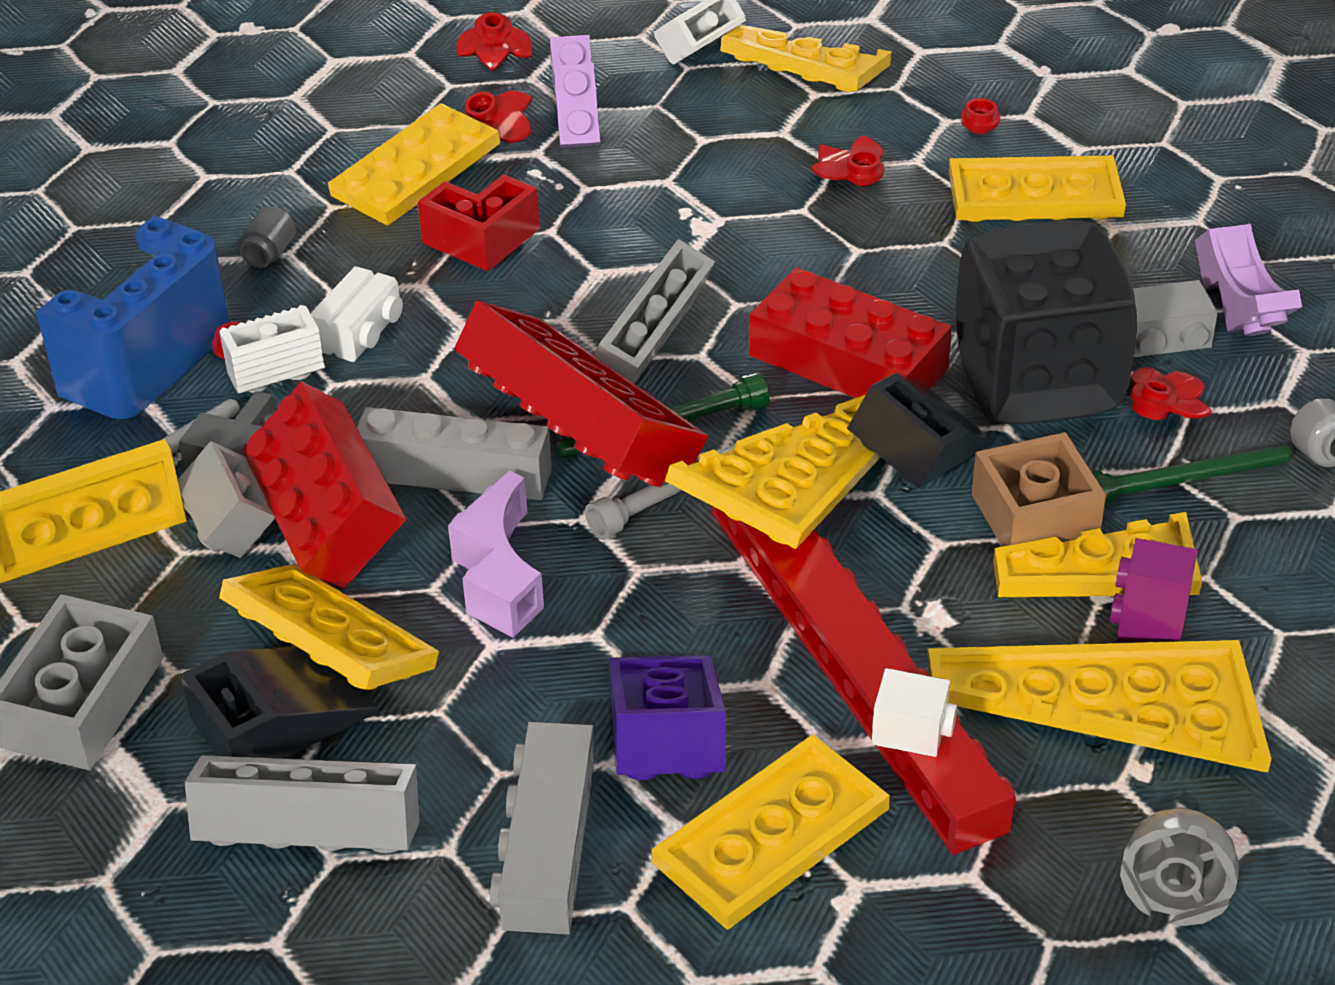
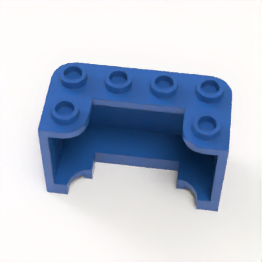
(146, 332)

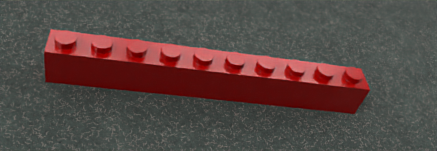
(853, 647)

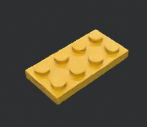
(413, 163)
(1036, 188)
(88, 509)
(329, 626)
(770, 831)

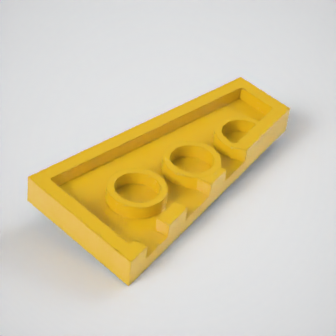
(806, 57)
(1084, 564)

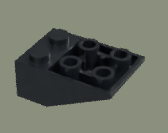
(915, 429)
(270, 702)

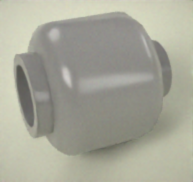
(1314, 431)

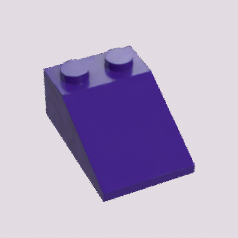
(667, 716)

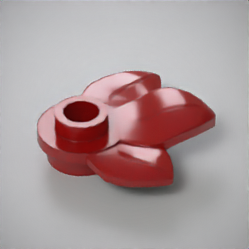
(493, 40)
(501, 113)
(857, 165)
(1158, 394)

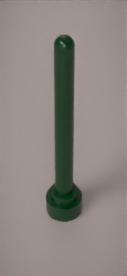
(748, 393)
(1191, 471)

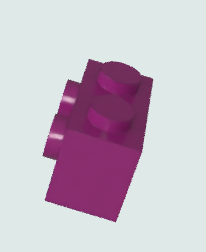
(1155, 593)

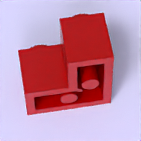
(479, 226)

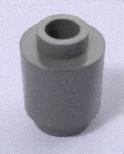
(267, 236)

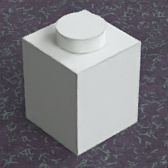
(912, 712)

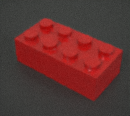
(845, 335)
(323, 485)

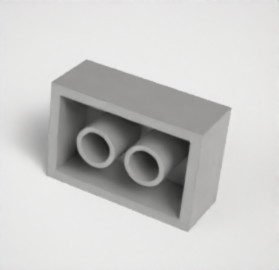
(76, 681)

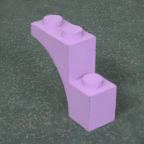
(574, 91)
(1248, 293)
(499, 583)

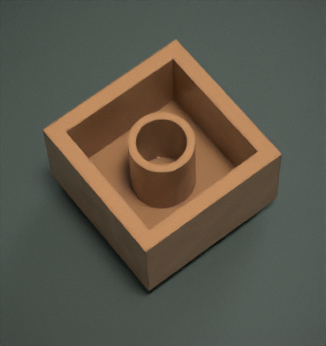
(1037, 490)

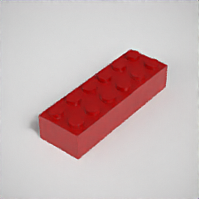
(578, 394)

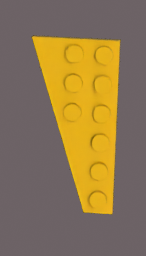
(783, 476)
(1147, 694)

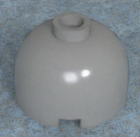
(1180, 866)

